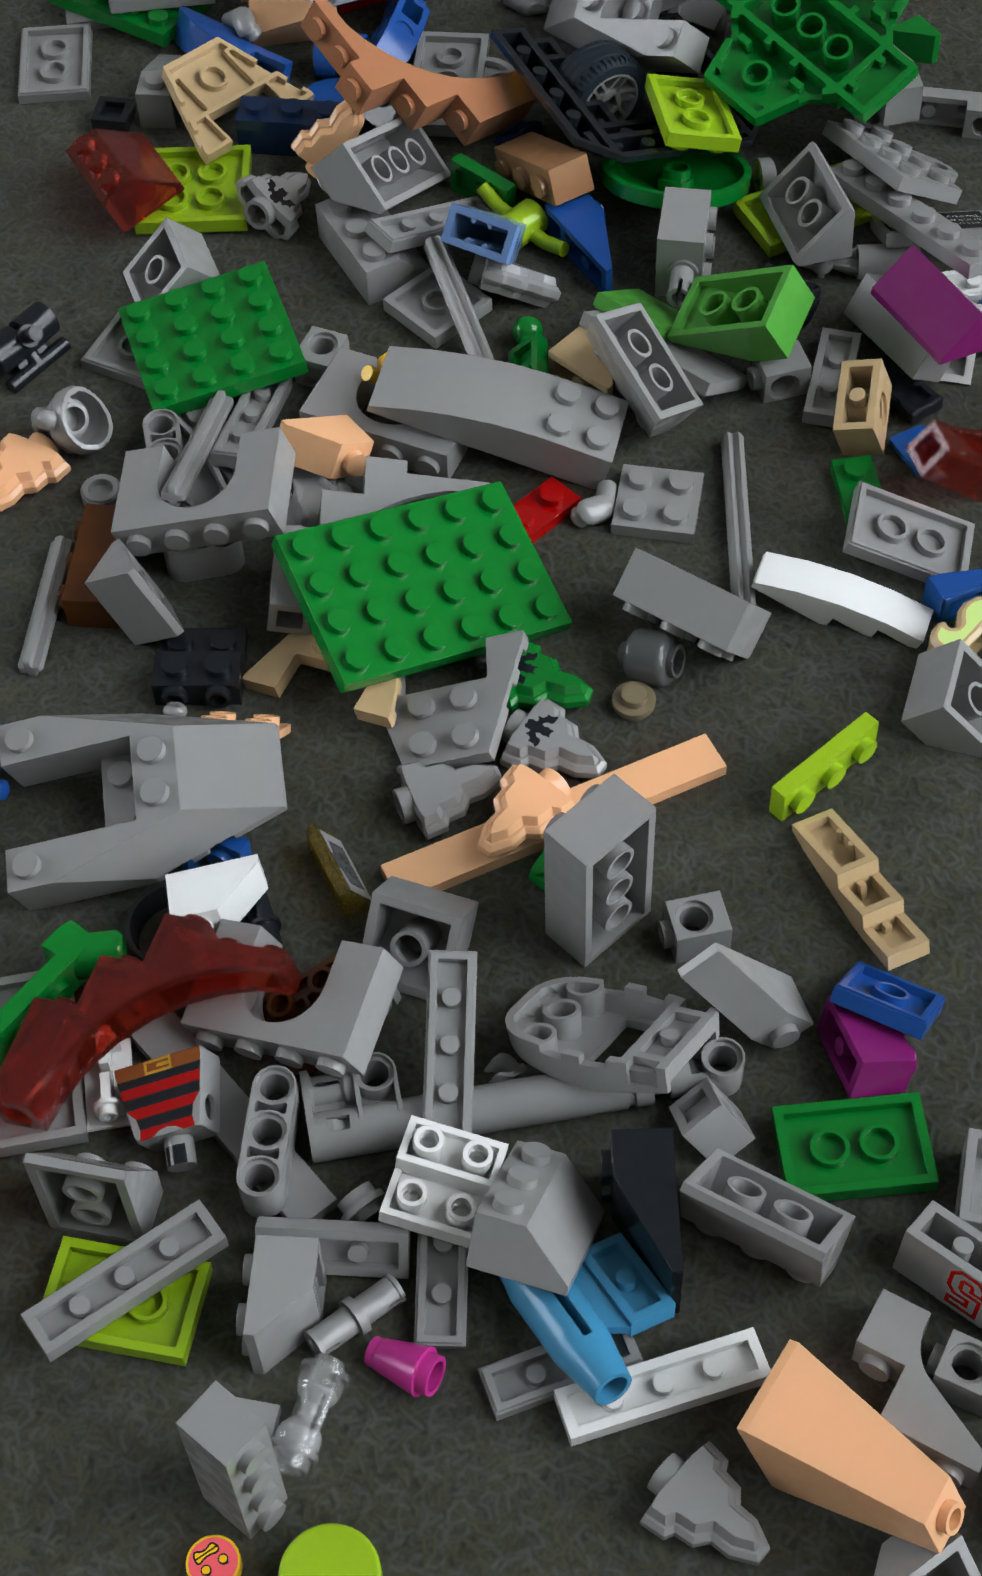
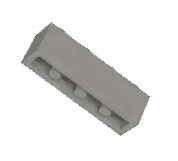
(233, 1460)

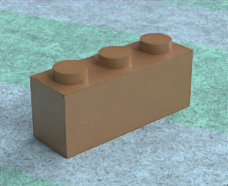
(544, 168)

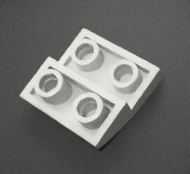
(440, 1180)

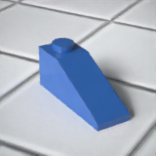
(584, 228)

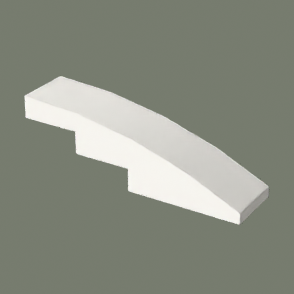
(839, 595)

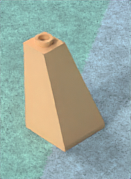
(844, 1456)

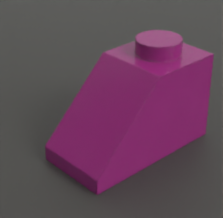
(865, 1053)

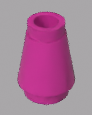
(407, 1364)

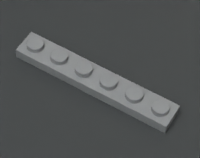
(911, 218)

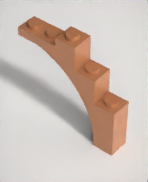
(374, 78)

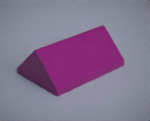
(930, 307)

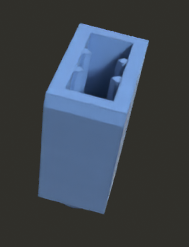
(483, 233)

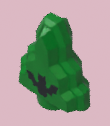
(543, 679)

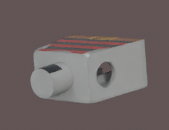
(173, 1103)

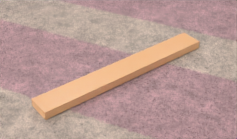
(653, 777)

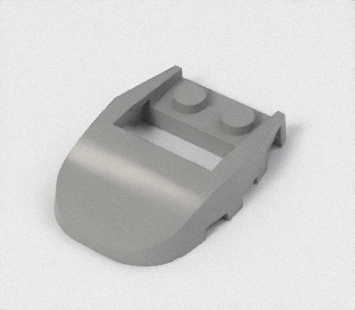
(575, 1019)

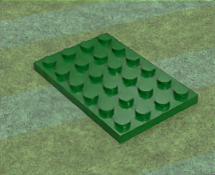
(419, 584)

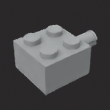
(684, 241)

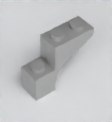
(892, 1350)

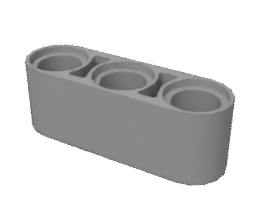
(274, 1161)

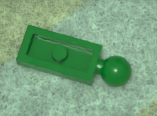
(532, 345)

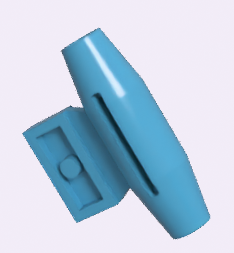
(607, 1297)

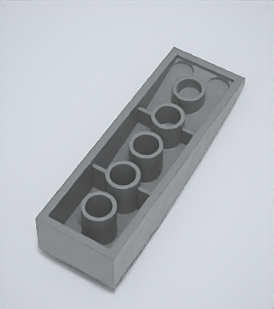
(503, 411)

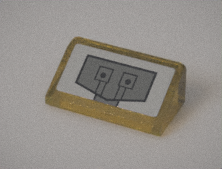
(338, 871)

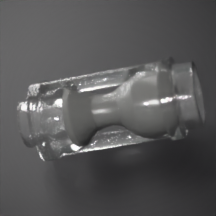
(299, 1436)

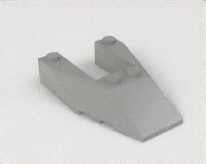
(634, 26)
(166, 795)

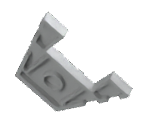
(461, 720)

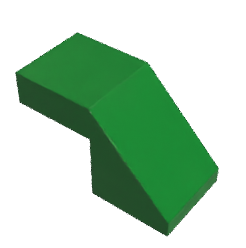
(917, 39)

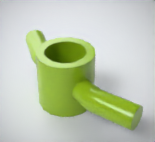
(529, 213)

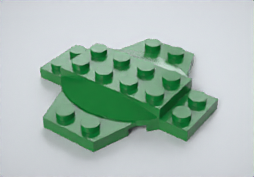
(809, 54)

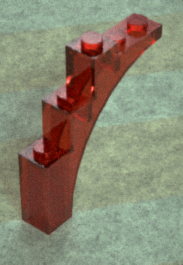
(123, 994)

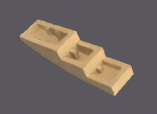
(860, 889)

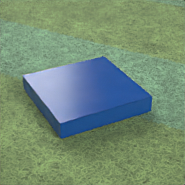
(888, 999)

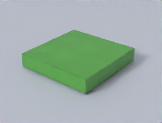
(659, 312)

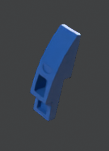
(401, 27)
(197, 29)

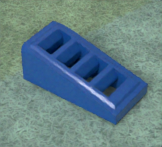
(949, 591)

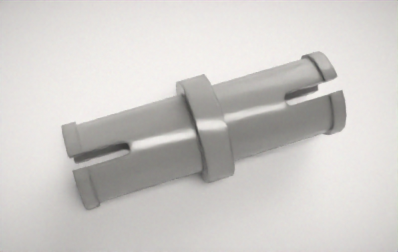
(355, 1315)

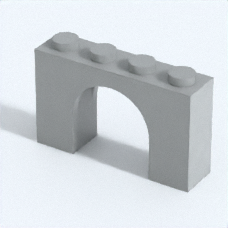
(345, 393)
(246, 509)
(331, 1034)

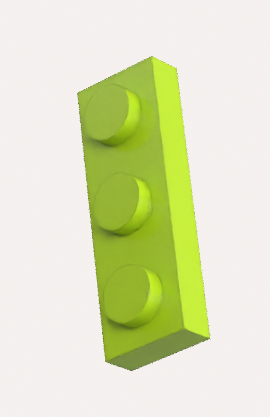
(824, 767)

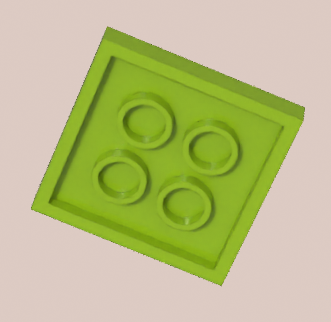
(209, 194)

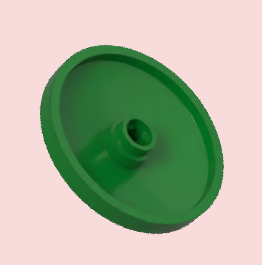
(645, 180)

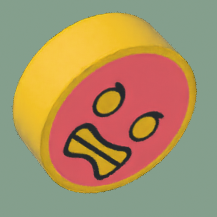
(214, 1557)

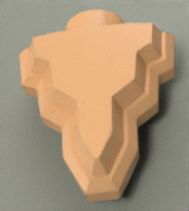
(327, 135)
(28, 466)
(523, 808)

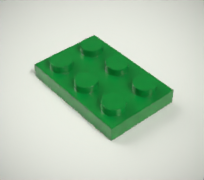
(856, 1147)

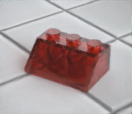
(124, 174)

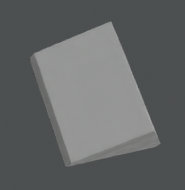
(132, 597)

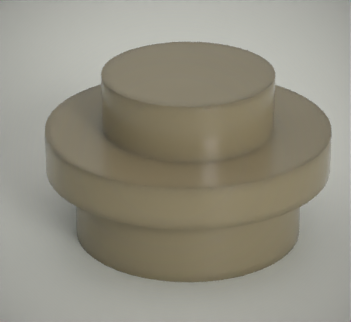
(633, 700)

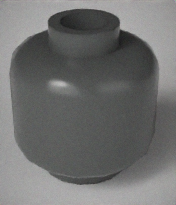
(652, 657)

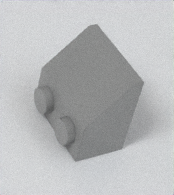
(169, 261)
(947, 699)
(415, 919)

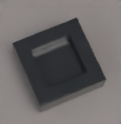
(113, 113)

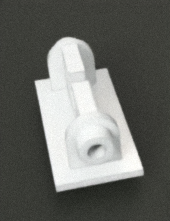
(102, 1096)

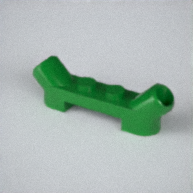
(70, 961)

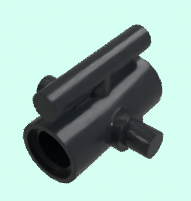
(25, 347)

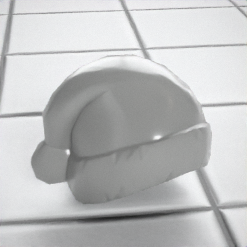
(74, 421)

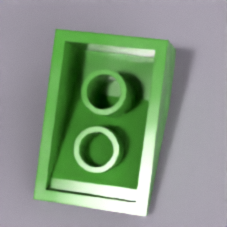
(744, 313)

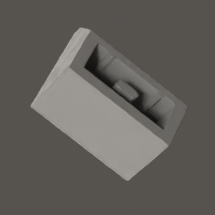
(283, 1297)

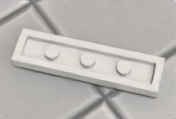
(668, 1386)

